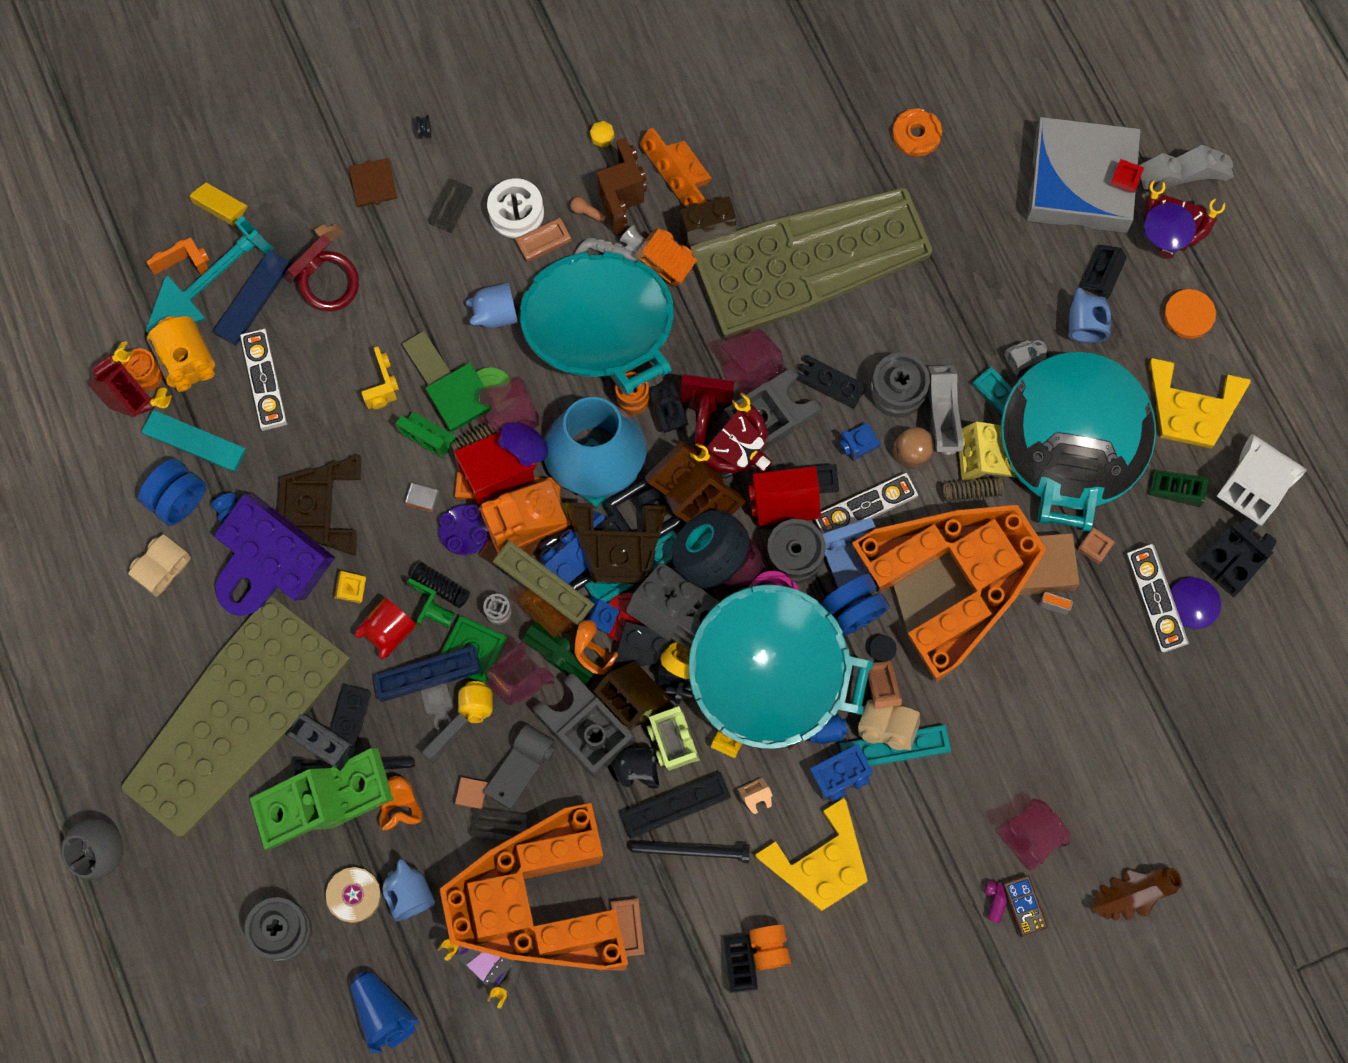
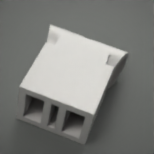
(1260, 480)

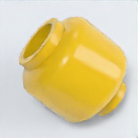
(475, 701)

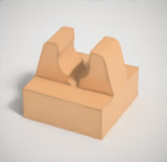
(754, 793)

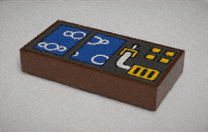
(1025, 906)

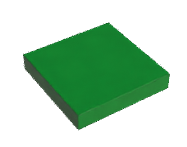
(458, 397)
(488, 644)

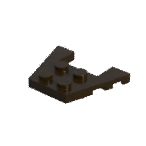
(308, 502)
(617, 555)

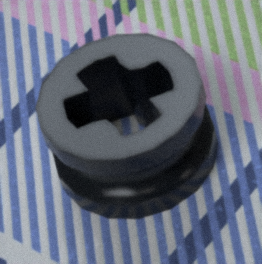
(423, 126)

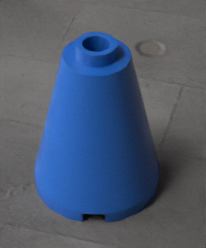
(381, 1013)

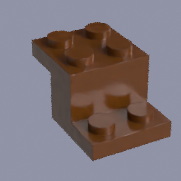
(621, 186)
(692, 485)

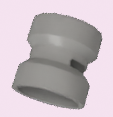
(499, 614)

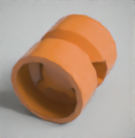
(144, 369)
(636, 401)
(770, 947)

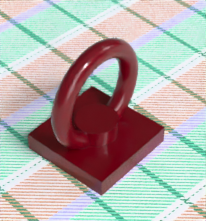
(310, 262)
(706, 396)

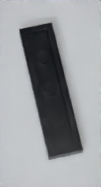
(675, 805)

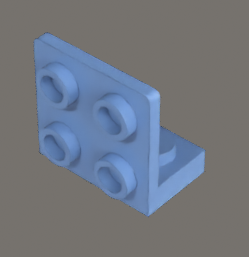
(840, 553)

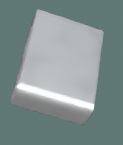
(422, 497)
(1055, 603)

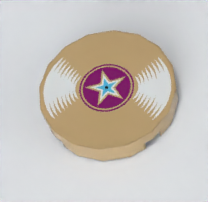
(353, 895)

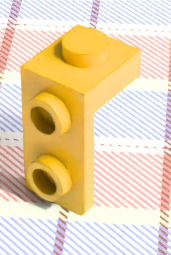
(381, 395)

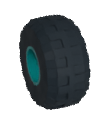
(710, 548)

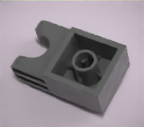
(777, 409)
(671, 605)
(582, 720)

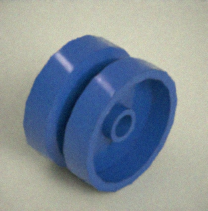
(172, 492)
(856, 604)

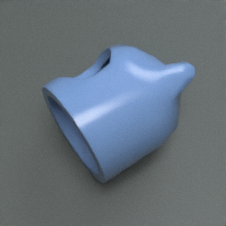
(493, 307)
(1089, 318)
(407, 892)

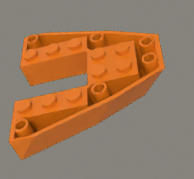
(992, 550)
(490, 906)

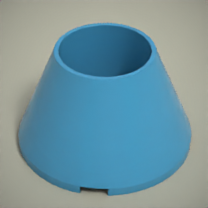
(597, 469)

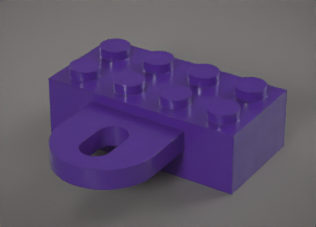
(269, 554)

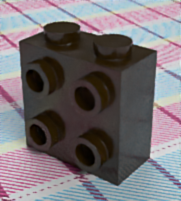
(707, 221)
(631, 695)

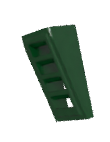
(1180, 479)

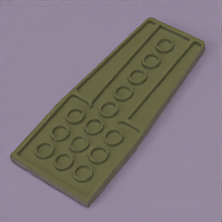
(808, 259)
(234, 716)

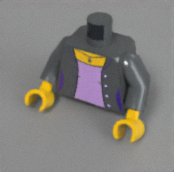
(496, 972)

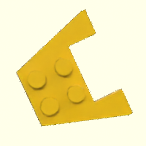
(1189, 415)
(828, 871)

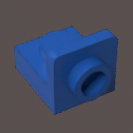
(858, 441)
(602, 614)

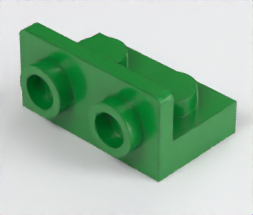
(425, 434)

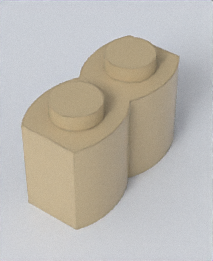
(159, 565)
(889, 725)

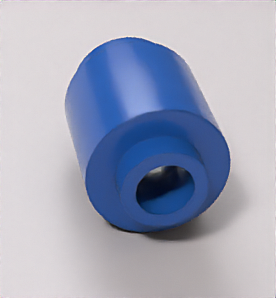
(832, 731)

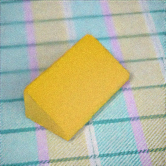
(218, 203)

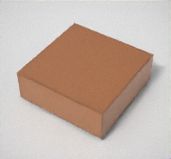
(1096, 545)
(471, 793)

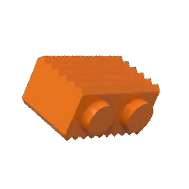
(666, 256)

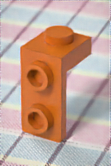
(177, 253)

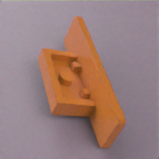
(677, 166)

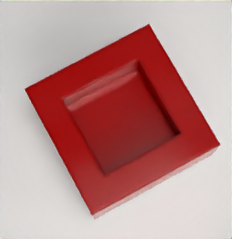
(1127, 175)

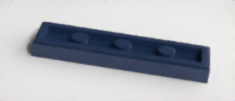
(252, 298)
(427, 673)

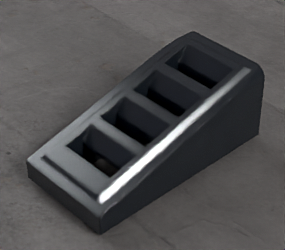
(744, 986)

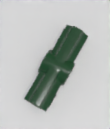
(558, 653)

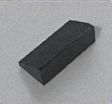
(1104, 270)

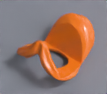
(585, 633)
(403, 796)

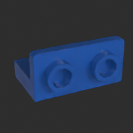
(841, 773)

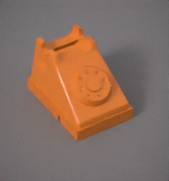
(525, 515)

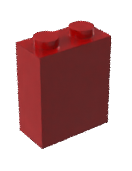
(491, 469)
(785, 496)

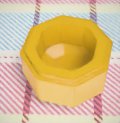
(602, 134)

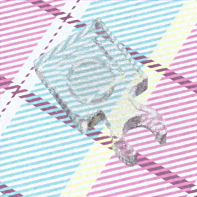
(437, 702)

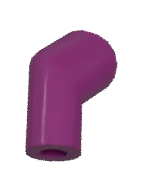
(999, 900)

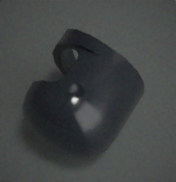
(637, 764)

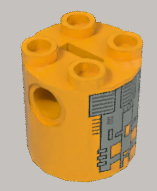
(181, 352)

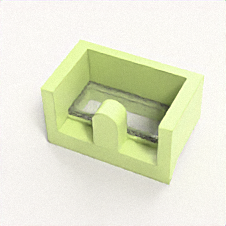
(673, 739)

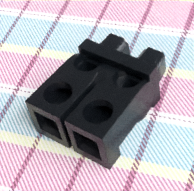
(1245, 550)

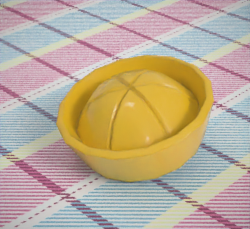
(676, 660)

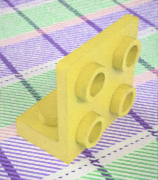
(983, 452)

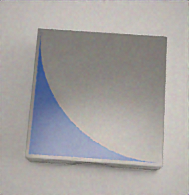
(1075, 173)

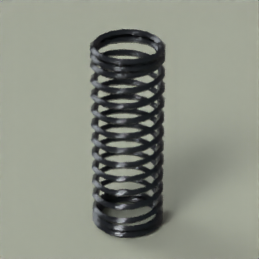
(463, 595)

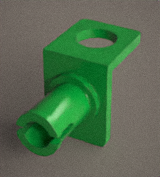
(431, 609)

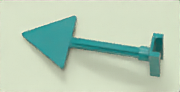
(176, 303)

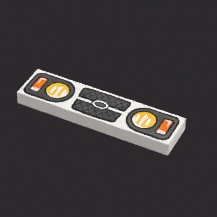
(263, 379)
(868, 504)
(1158, 598)

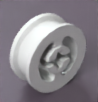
(501, 207)

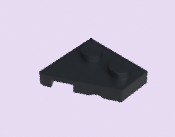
(639, 645)

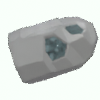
(1025, 355)

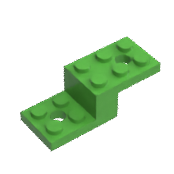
(321, 799)

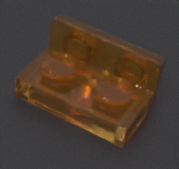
(545, 614)

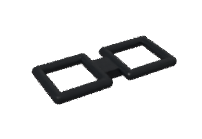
(615, 523)

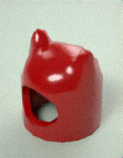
(385, 627)

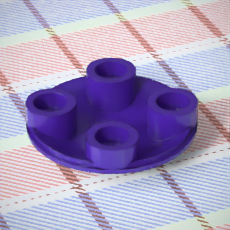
(1169, 227)
(523, 443)
(463, 530)
(1196, 602)

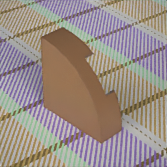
(330, 232)

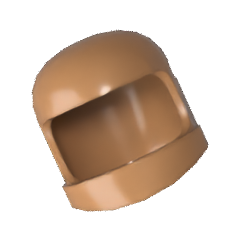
(914, 447)

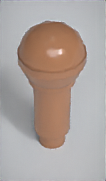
(580, 206)

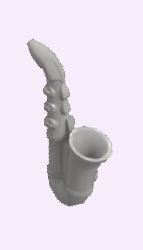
(630, 237)

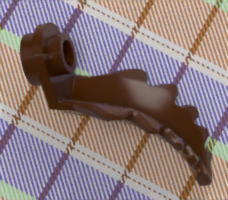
(1136, 892)

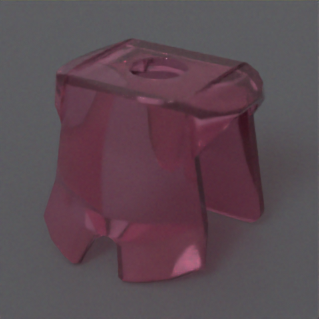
(753, 360)
(509, 404)
(525, 688)
(1035, 833)

